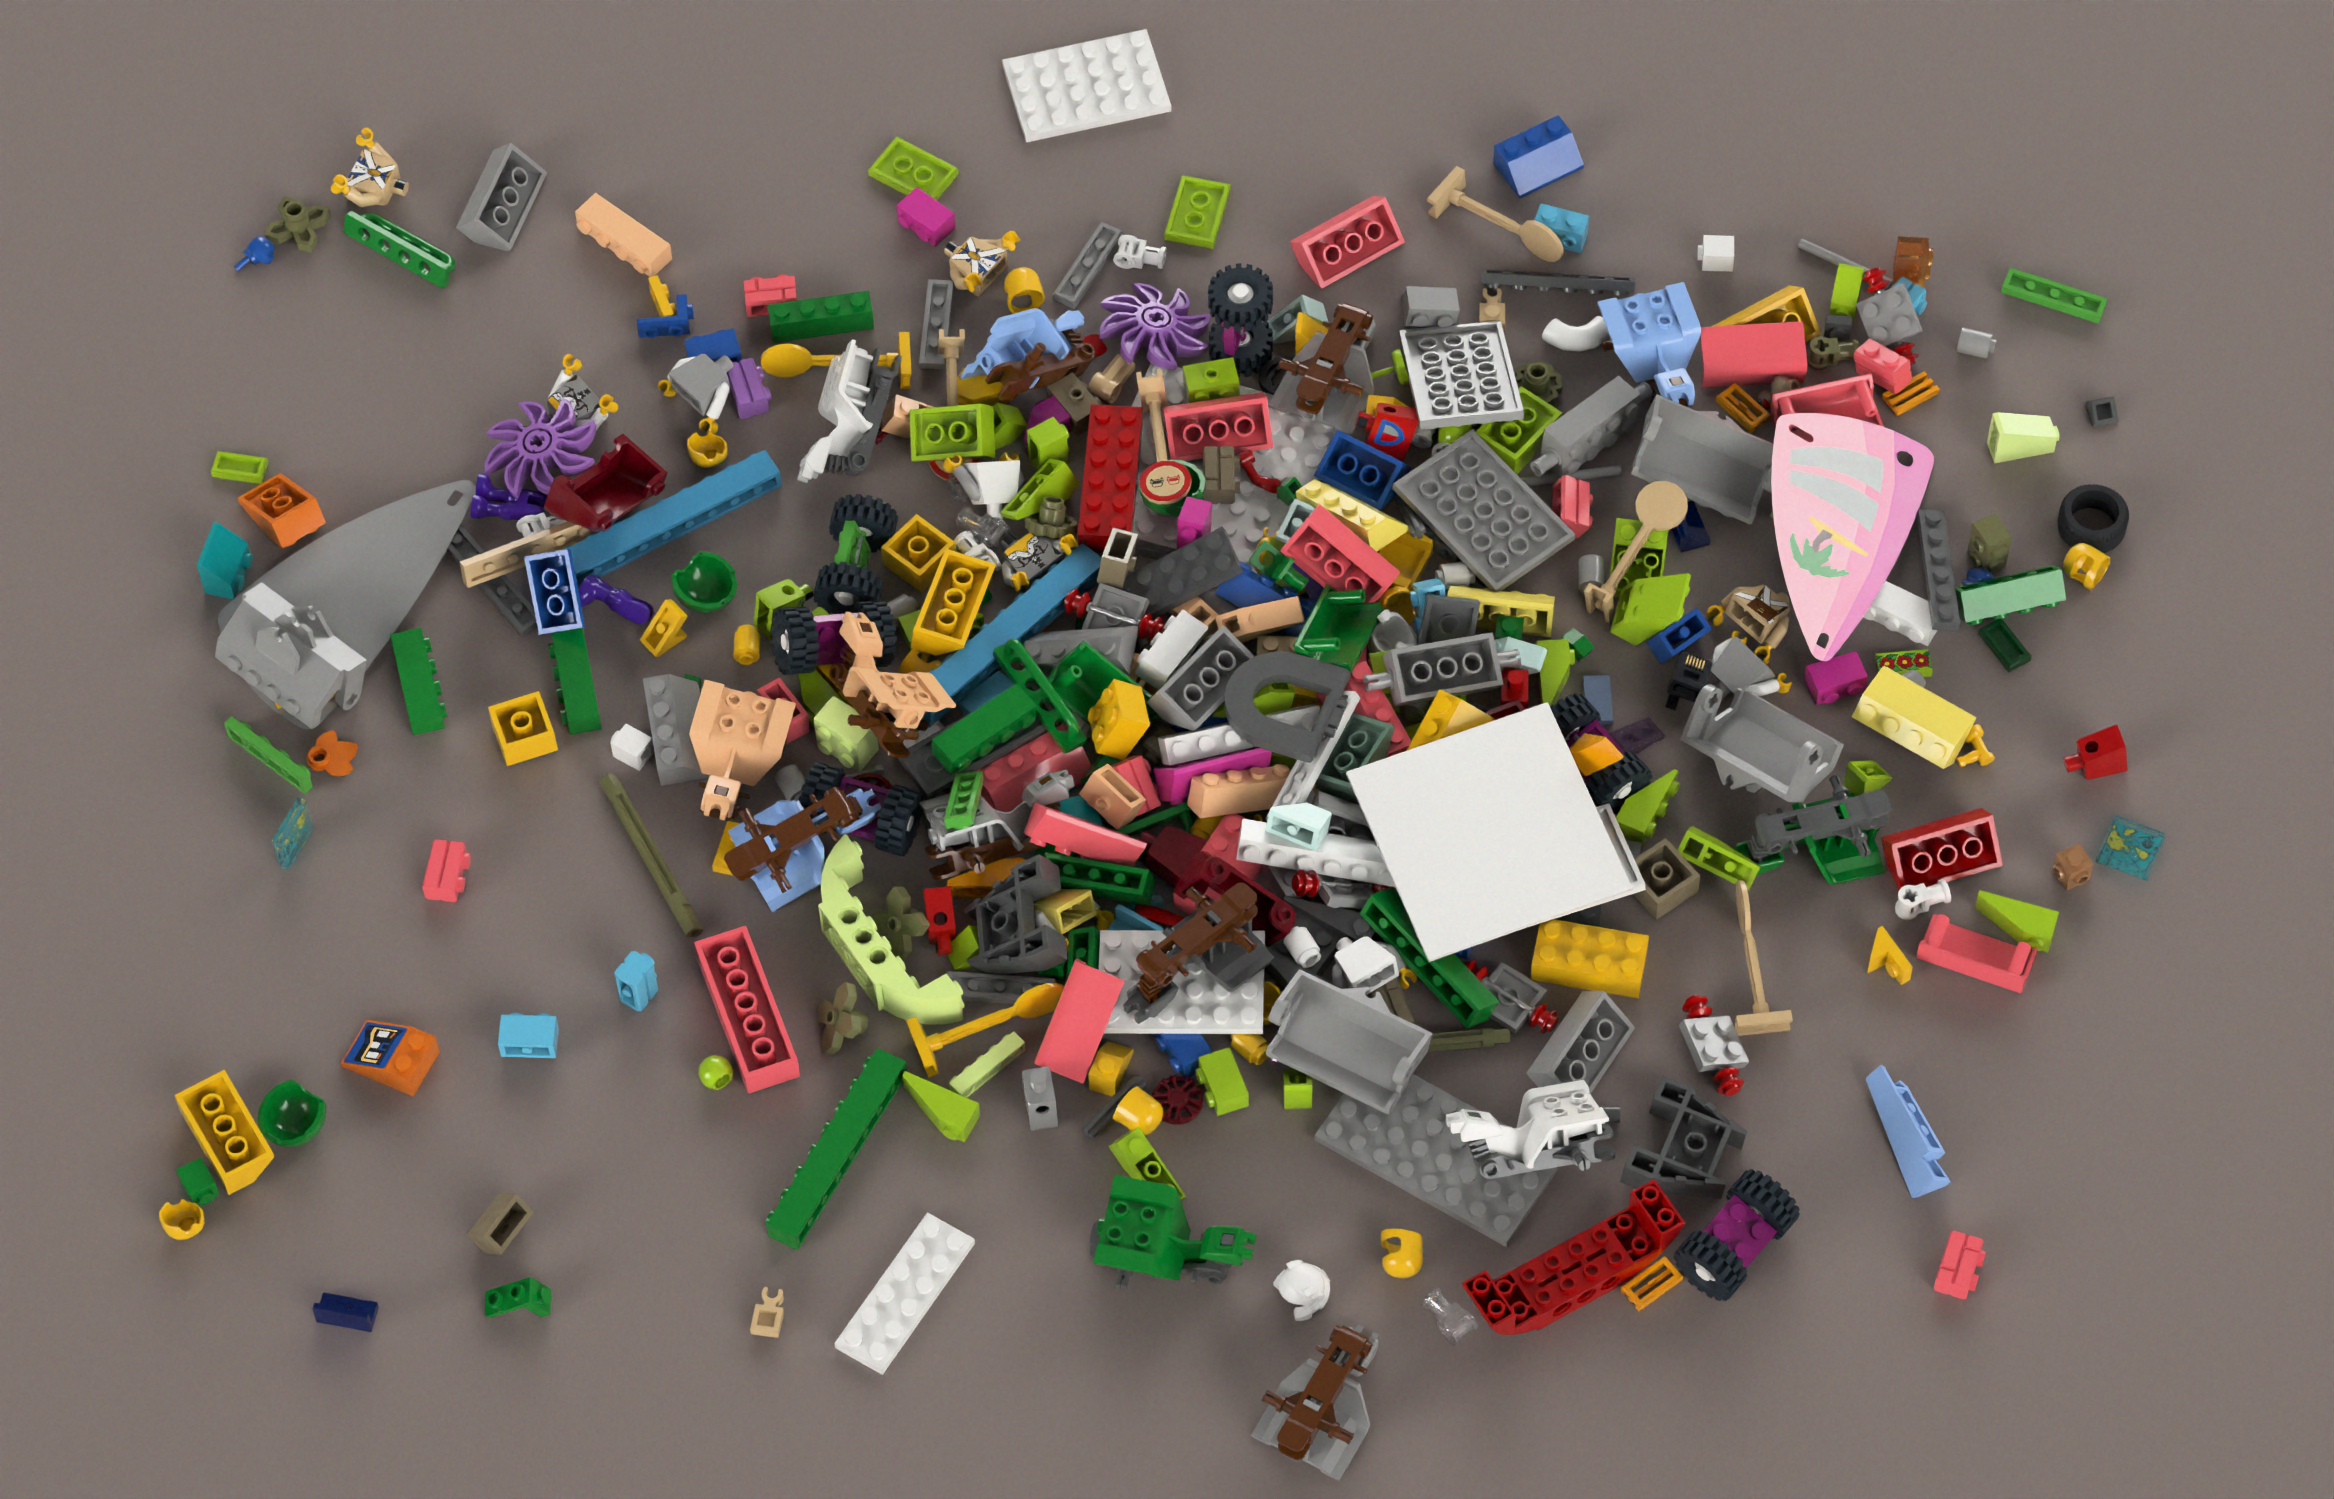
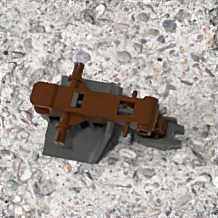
(1212, 937)

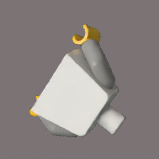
(988, 481)
(1368, 965)

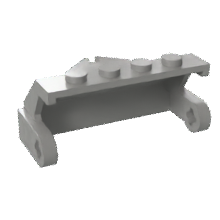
(1705, 457)
(290, 655)
(1760, 745)
(1346, 1040)

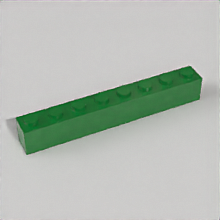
(836, 1149)

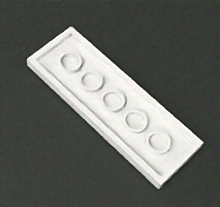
(904, 1293)

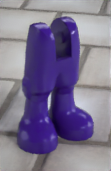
(512, 508)
(616, 599)

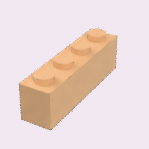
(623, 235)
(1236, 790)

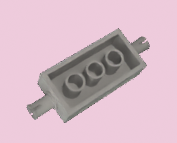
(1590, 427)
(1451, 665)

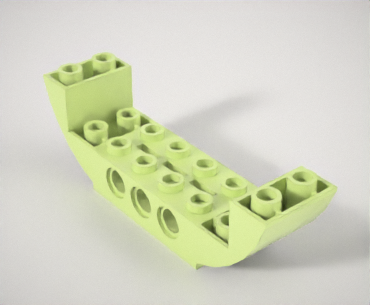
(870, 955)

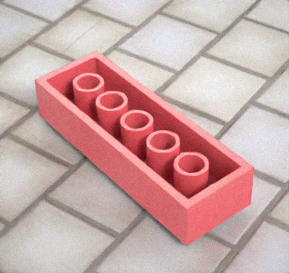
(747, 1009)

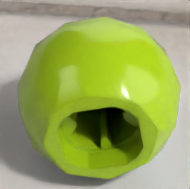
(715, 1072)

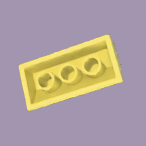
(1364, 520)
(1535, 609)
(1914, 717)

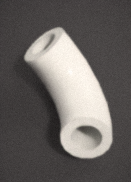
(1576, 338)

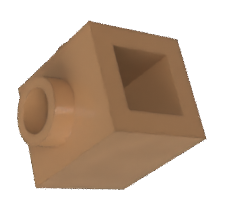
(2072, 867)

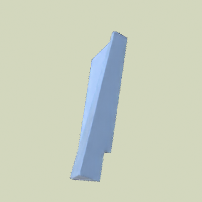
(1908, 1134)

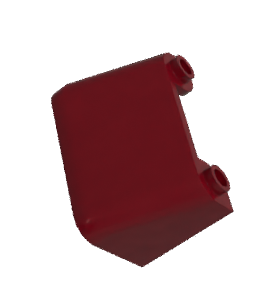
(607, 488)
(1210, 871)

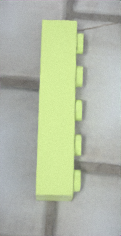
(987, 1065)

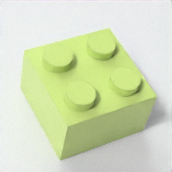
(836, 737)

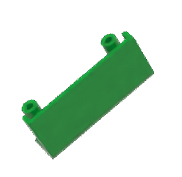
(1338, 630)
(1084, 676)

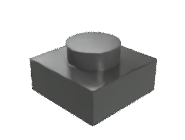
(1838, 327)

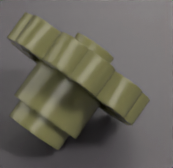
(1540, 380)
(1051, 520)

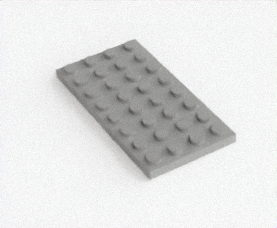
(1428, 1161)

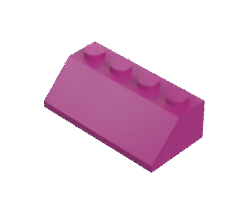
(1175, 780)

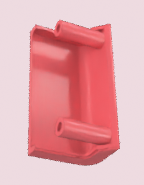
(1752, 353)
(1842, 397)
(1976, 954)
(1079, 1021)

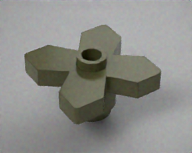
(297, 223)
(900, 922)
(840, 1018)

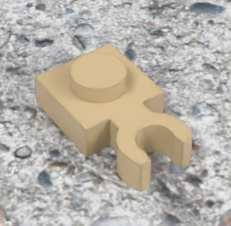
(1491, 308)
(768, 1317)

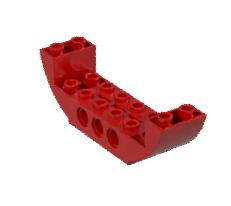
(1579, 1267)

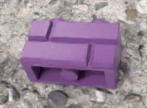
(747, 389)

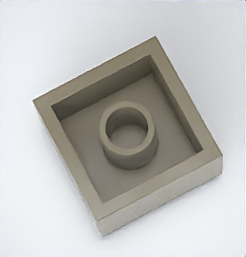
(1666, 877)

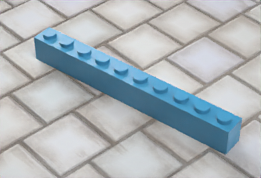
(675, 516)
(1021, 620)

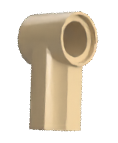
(1109, 382)

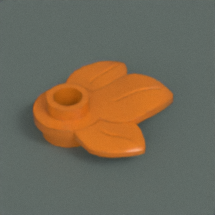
(335, 755)

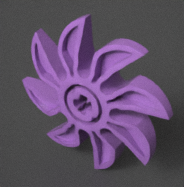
(1154, 326)
(540, 447)

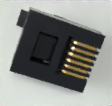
(1687, 679)

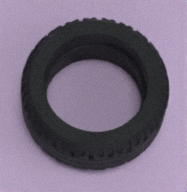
(2098, 498)

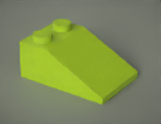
(951, 432)
(1520, 439)

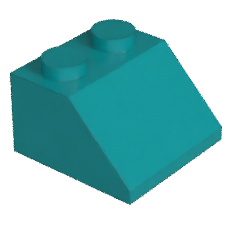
(223, 562)

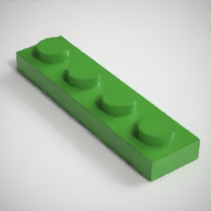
(2054, 295)
(264, 751)
(964, 800)

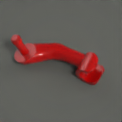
(1268, 484)

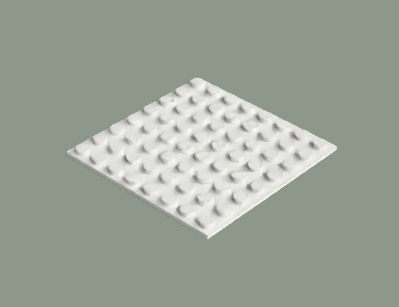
(1295, 453)
(1488, 831)

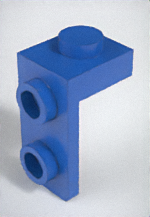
(668, 325)

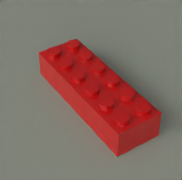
(1110, 473)

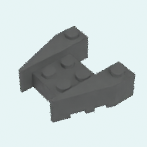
(1007, 922)
(1326, 927)
(1691, 1148)

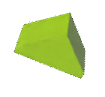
(1865, 777)
(964, 947)
(1297, 1089)

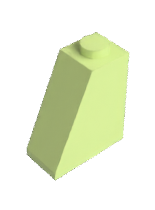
(2020, 436)

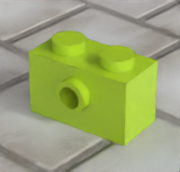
(1211, 380)
(1046, 442)
(1222, 1081)

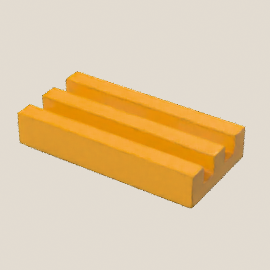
(1916, 385)
(1739, 410)
(1634, 1297)

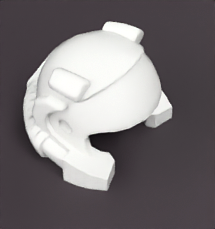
(1391, 633)
(1304, 1286)

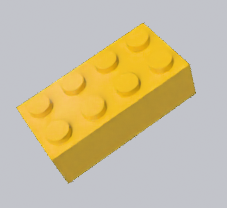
(1590, 958)

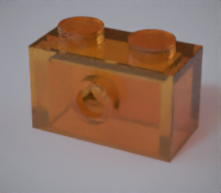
(1912, 259)

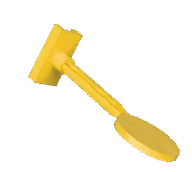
(793, 360)
(1031, 1004)

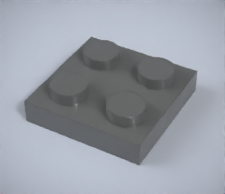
(1448, 618)

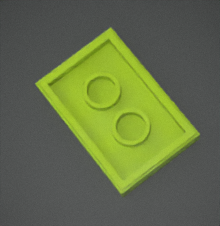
(908, 167)
(1197, 212)

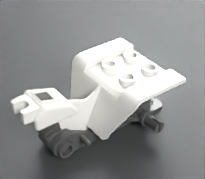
(855, 403)
(1552, 1131)

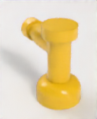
(1980, 753)

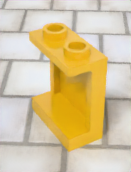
(1409, 557)

